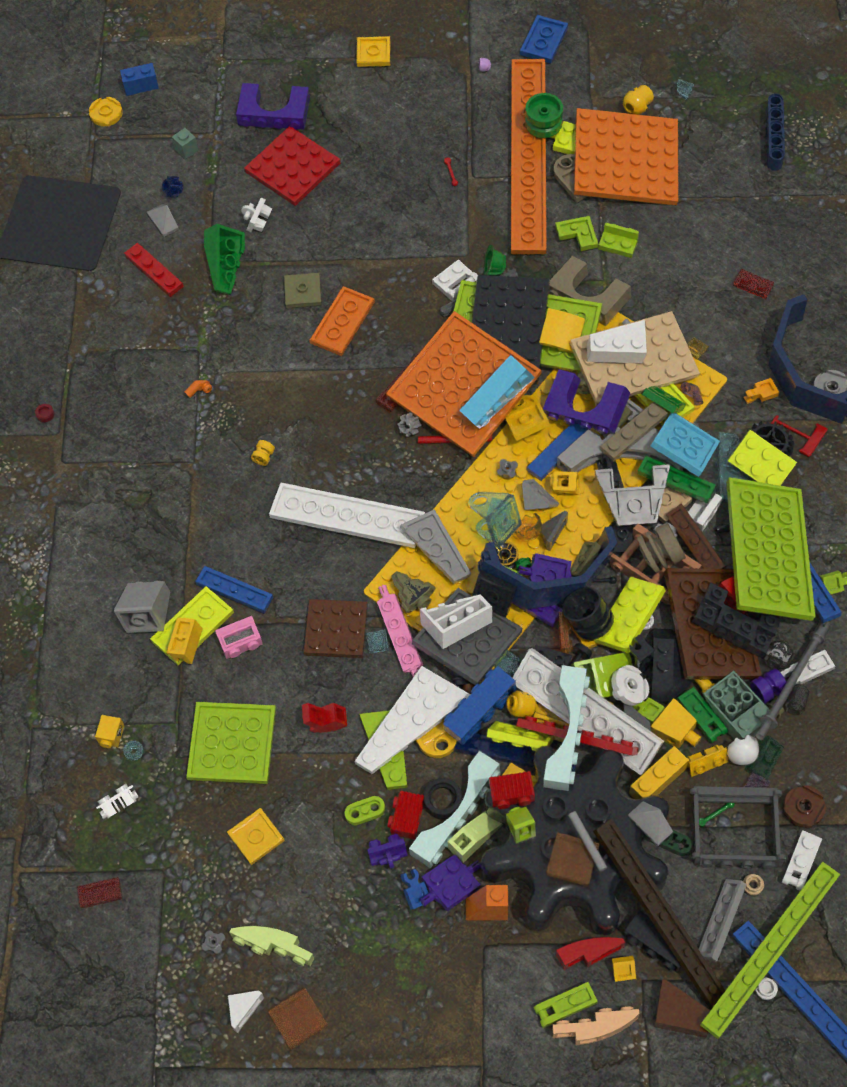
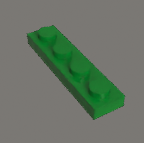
(680, 480)

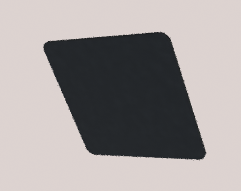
(59, 223)

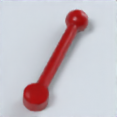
(447, 161)

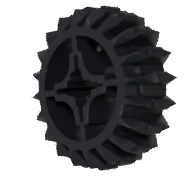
(778, 437)

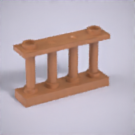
(622, 566)

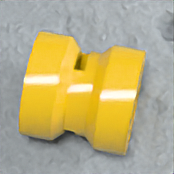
(262, 453)

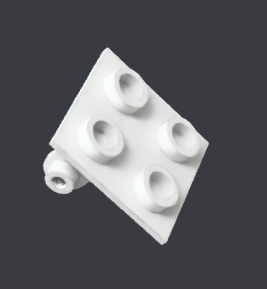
(124, 792)

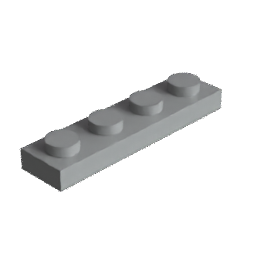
(721, 919)

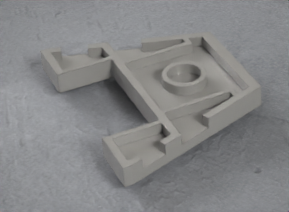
(634, 504)

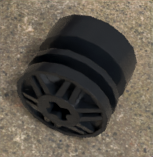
(588, 613)

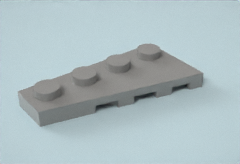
(435, 542)

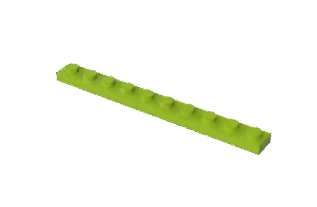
(769, 950)

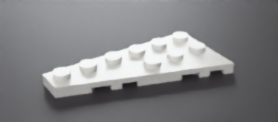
(414, 714)

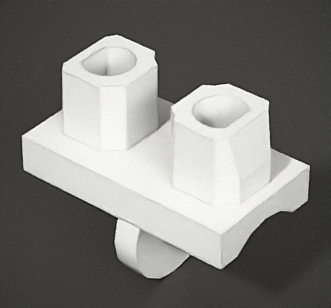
(255, 222)

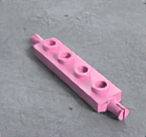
(399, 632)

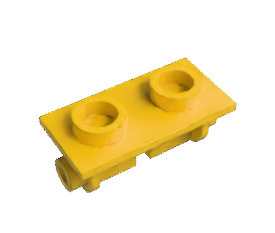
(713, 758)

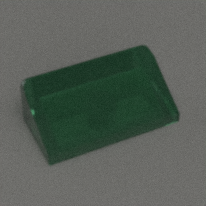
(767, 757)

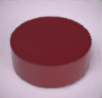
(44, 413)

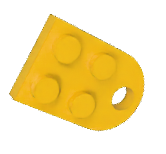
(527, 417)
(429, 741)

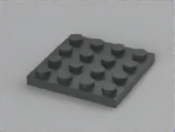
(475, 653)

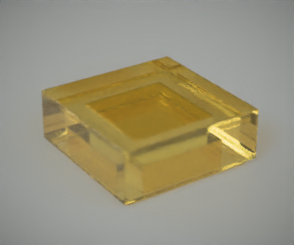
(697, 348)

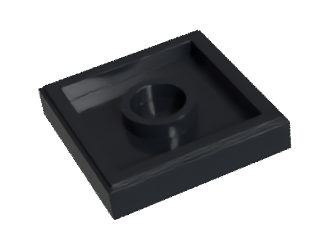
(495, 592)

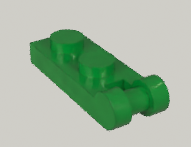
(704, 715)

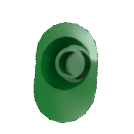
(494, 262)

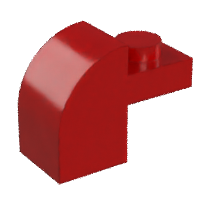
(325, 718)

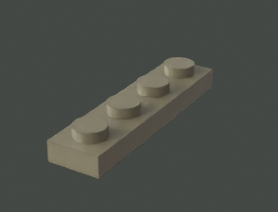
(633, 431)

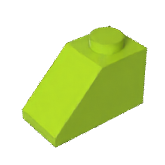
(521, 824)

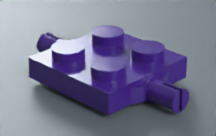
(546, 568)
(450, 882)

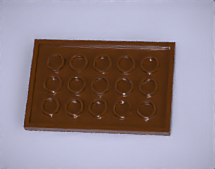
(700, 650)

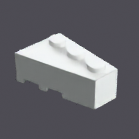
(618, 344)
(457, 620)

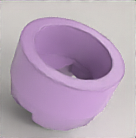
(484, 64)

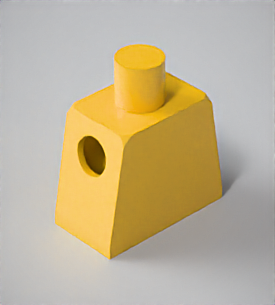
(676, 725)

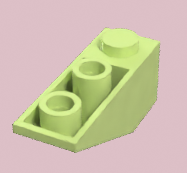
(472, 836)

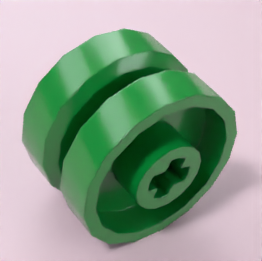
(544, 115)

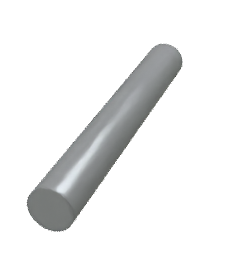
(587, 841)

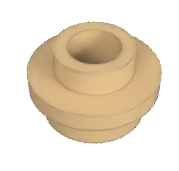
(757, 880)

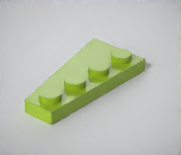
(394, 771)

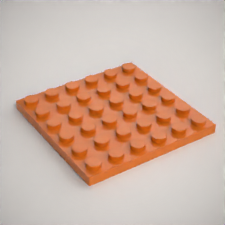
(626, 156)
(449, 374)

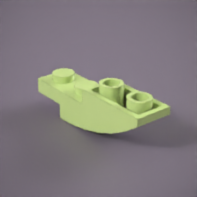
(265, 939)

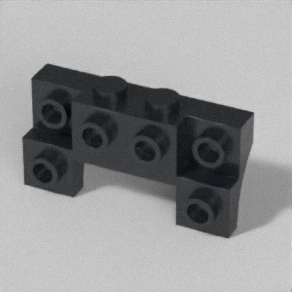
(734, 625)

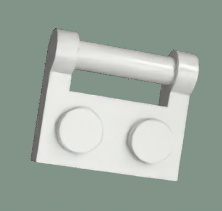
(452, 276)

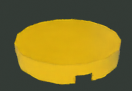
(105, 111)

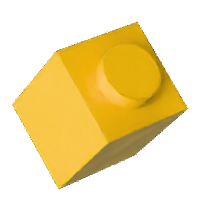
(109, 731)

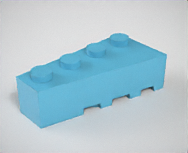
(497, 392)

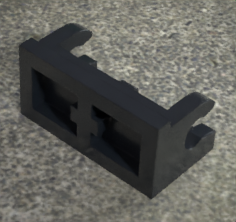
(642, 653)

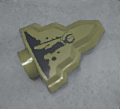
(412, 592)

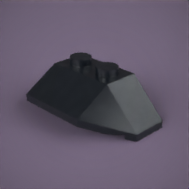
(667, 669)

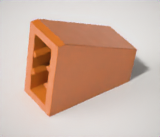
(488, 903)

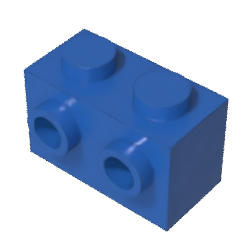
(139, 79)

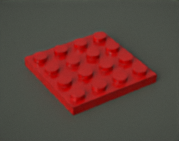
(292, 165)

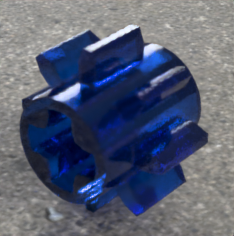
(172, 186)

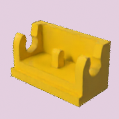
(184, 640)

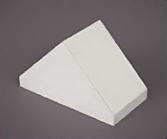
(242, 1007)

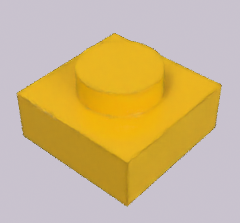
(624, 968)

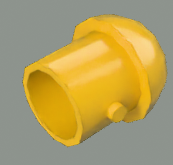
(636, 101)

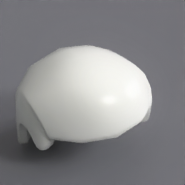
(743, 751)

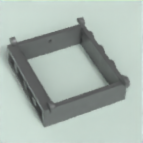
(736, 795)

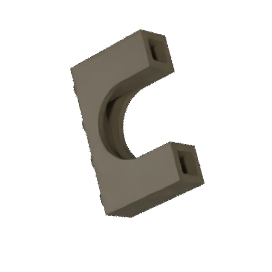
(573, 273)

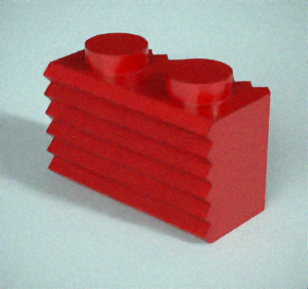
(512, 790)
(407, 814)

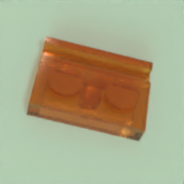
(564, 630)

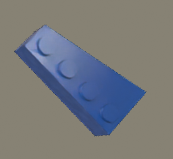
(480, 705)

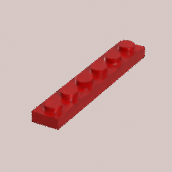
(587, 737)

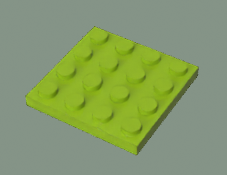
(231, 742)

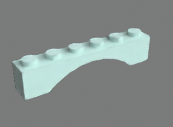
(559, 766)
(431, 843)

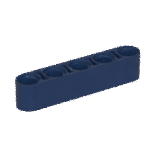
(775, 132)

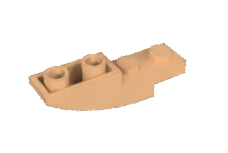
(605, 1025)

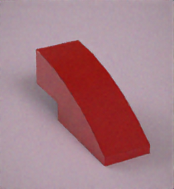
(588, 950)

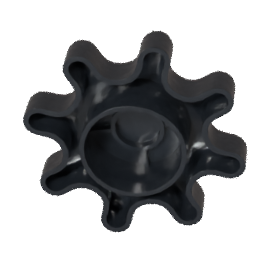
(595, 800)

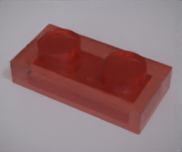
(753, 284)
(99, 892)

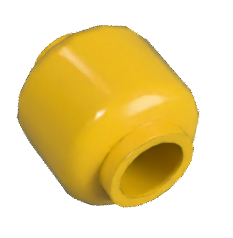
(521, 704)

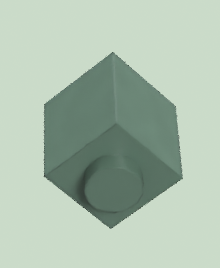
(185, 143)

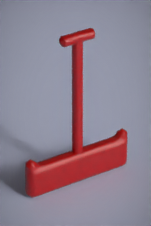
(813, 440)

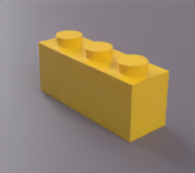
(659, 774)

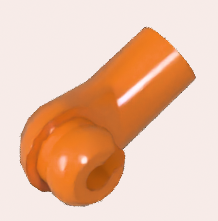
(198, 385)

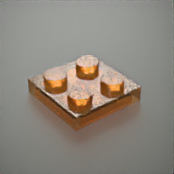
(571, 860)
(297, 1018)

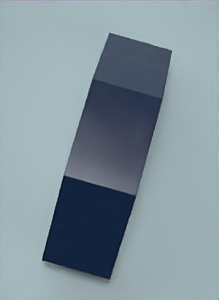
(798, 392)
(549, 592)

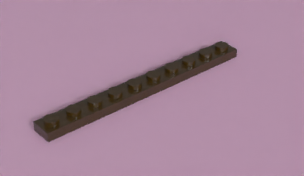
(660, 912)

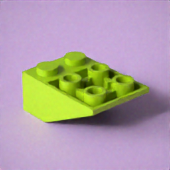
(601, 671)

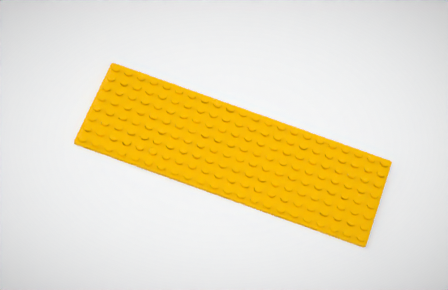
(586, 510)

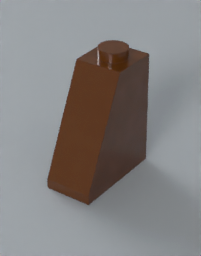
(679, 1011)

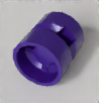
(768, 686)

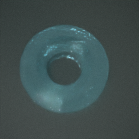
(133, 745)

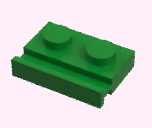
(664, 399)

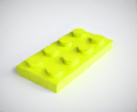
(205, 609)
(631, 613)

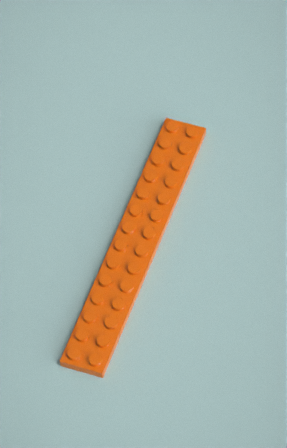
(527, 163)

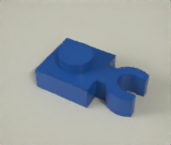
(415, 890)

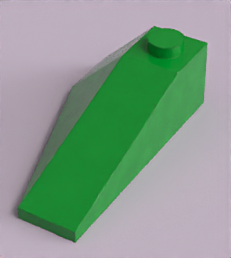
(223, 253)

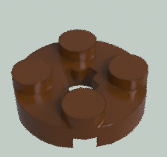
(793, 810)

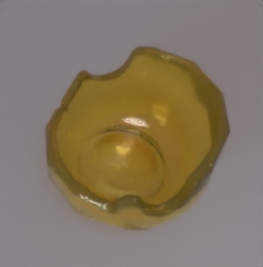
(530, 528)

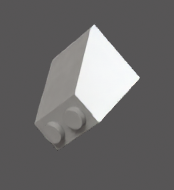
(143, 606)

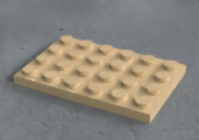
(665, 362)

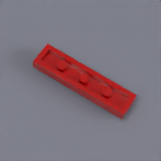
(153, 269)

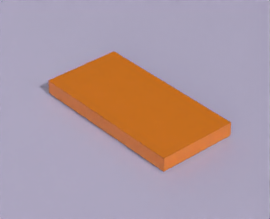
(342, 321)

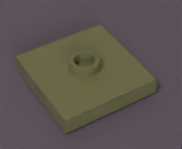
(302, 290)

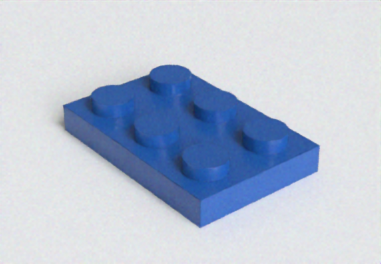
(544, 38)

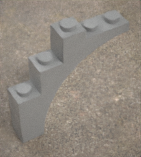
(587, 450)

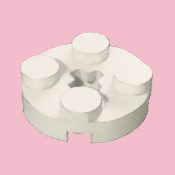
(621, 689)

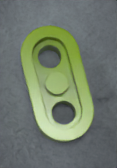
(364, 810)

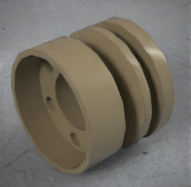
(661, 547)

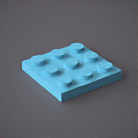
(685, 444)

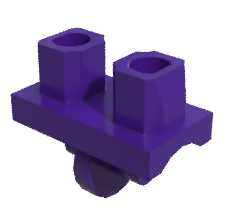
(387, 852)

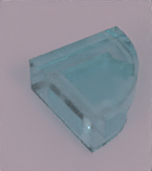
(684, 88)

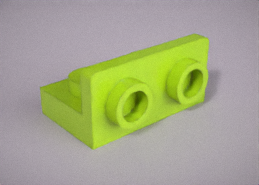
(619, 240)

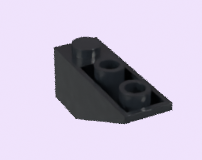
(644, 934)

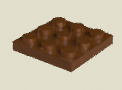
(335, 628)

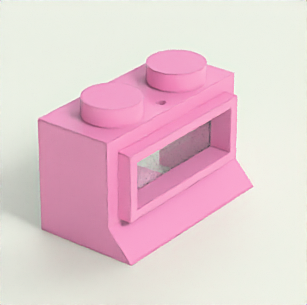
(239, 637)

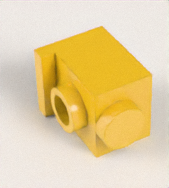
(560, 477)

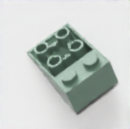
(736, 706)

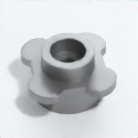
(507, 473)
(217, 947)

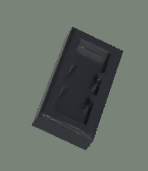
(624, 537)

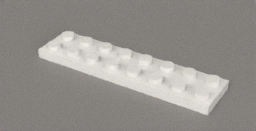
(342, 514)
(541, 680)

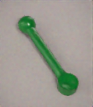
(702, 821)

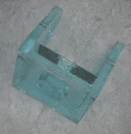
(499, 513)

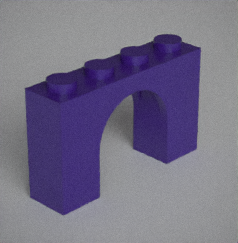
(292, 115)
(603, 417)

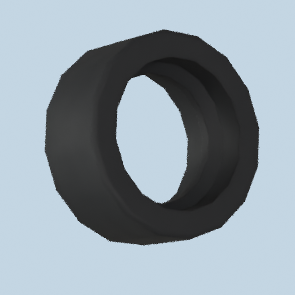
(442, 783)

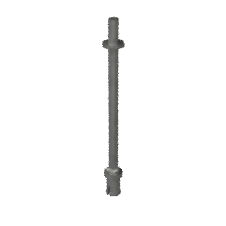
(816, 638)

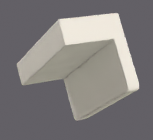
(703, 512)

